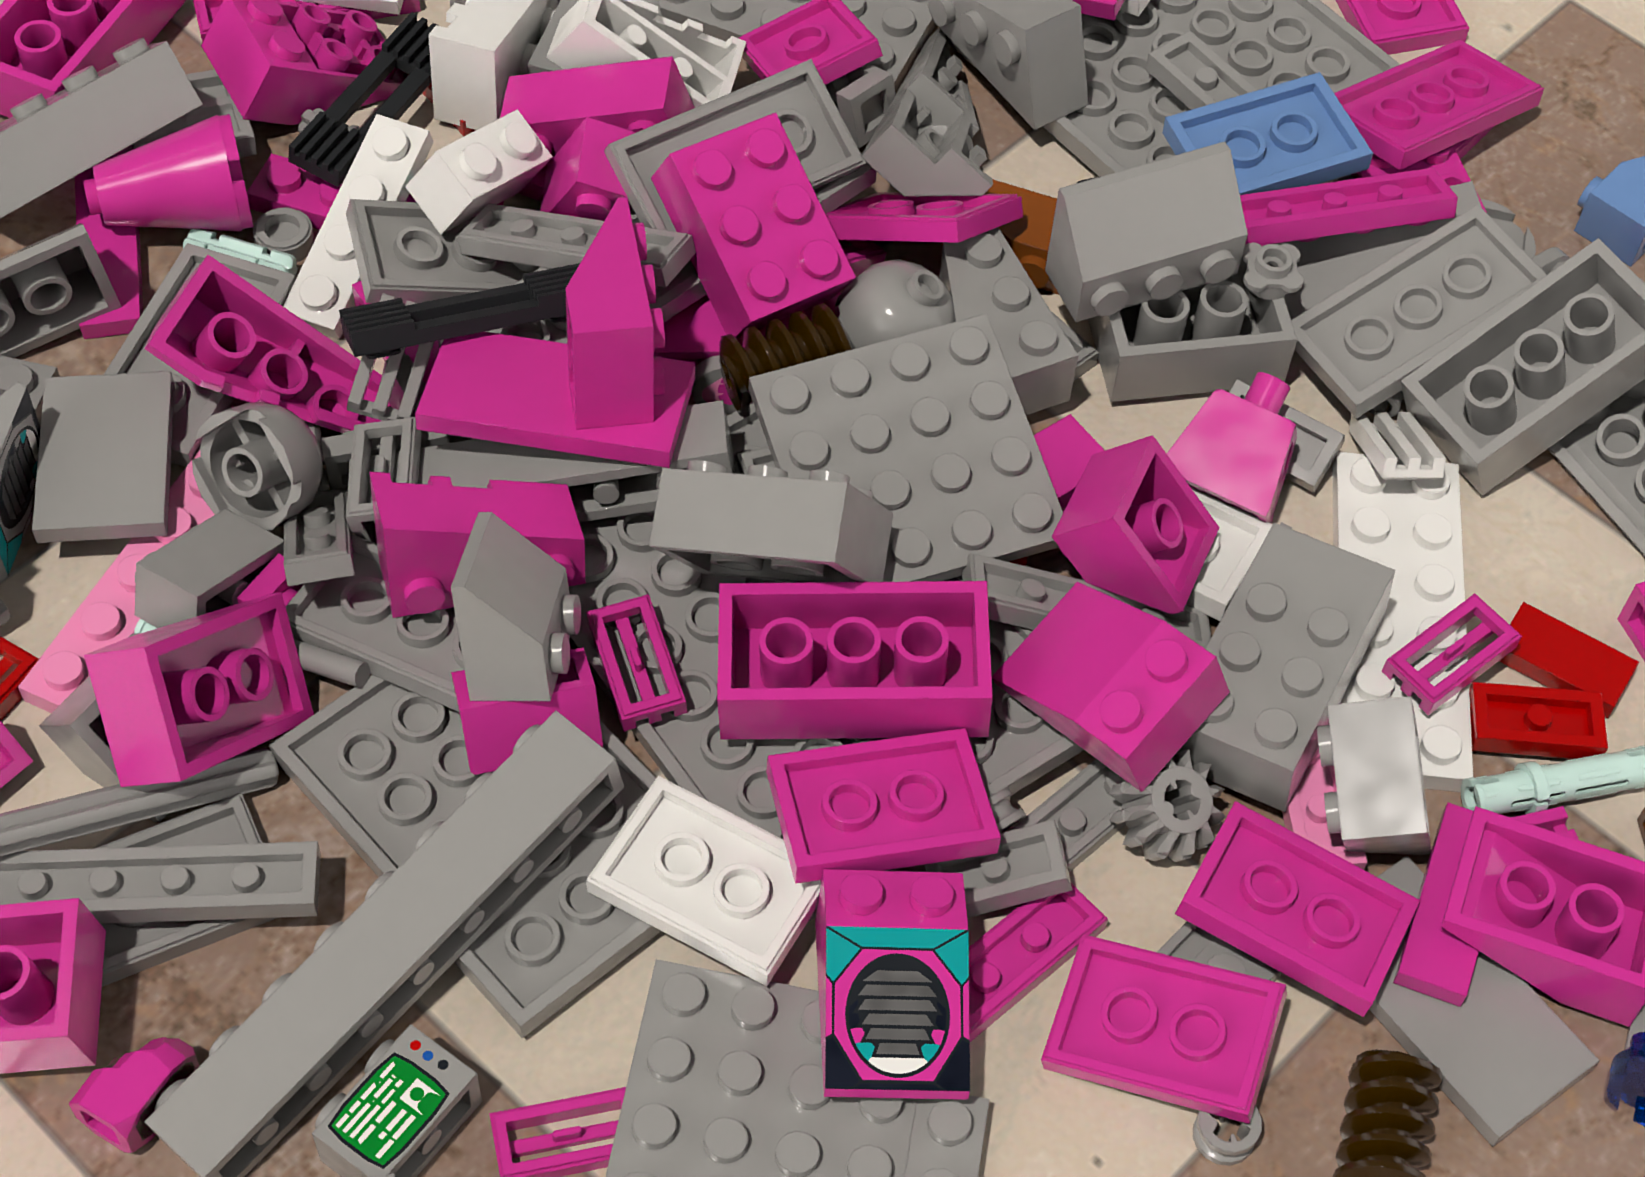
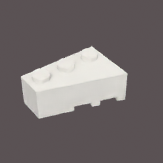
(633, 31)

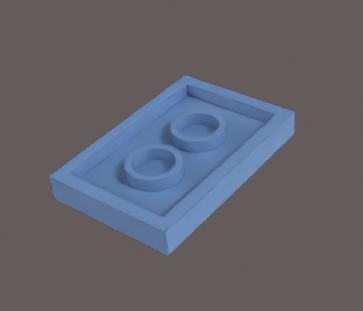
(1277, 135)

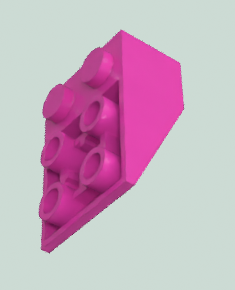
(291, 56)
(613, 328)

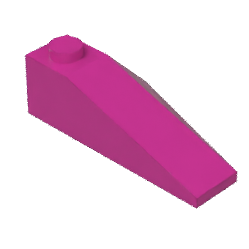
(256, 350)

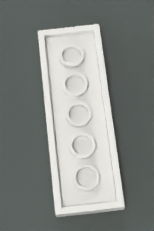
(1418, 534)

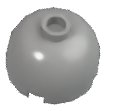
(893, 302)
(258, 463)

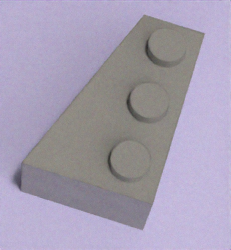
(1024, 50)
(990, 279)

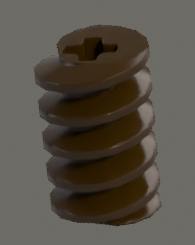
(779, 348)
(1387, 1116)

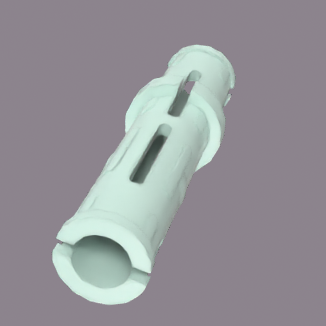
(1537, 786)

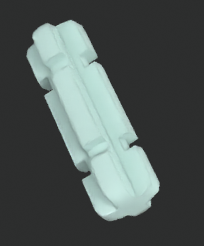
(242, 249)

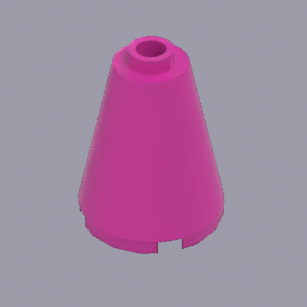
(175, 182)

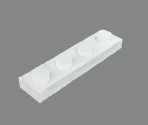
(380, 171)

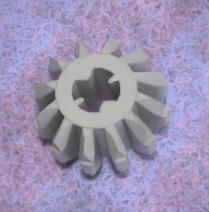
(1171, 812)

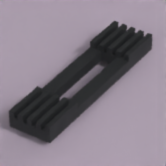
(325, 143)
(389, 325)

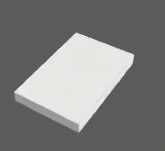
(706, 880)

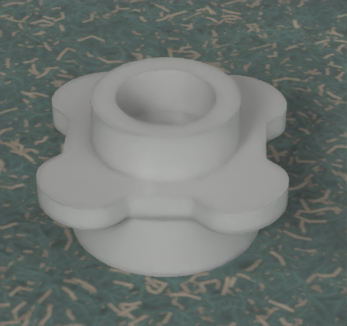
(1272, 270)

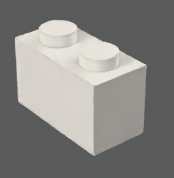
(478, 171)

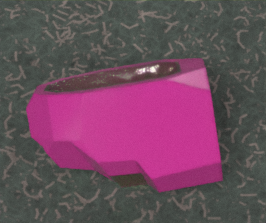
(125, 1092)

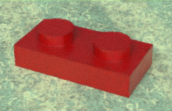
(1537, 721)

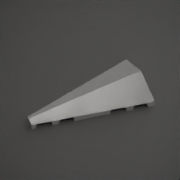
(929, 130)

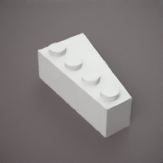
(480, 53)

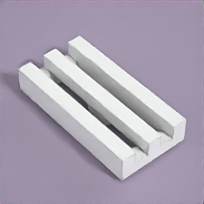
(1407, 443)

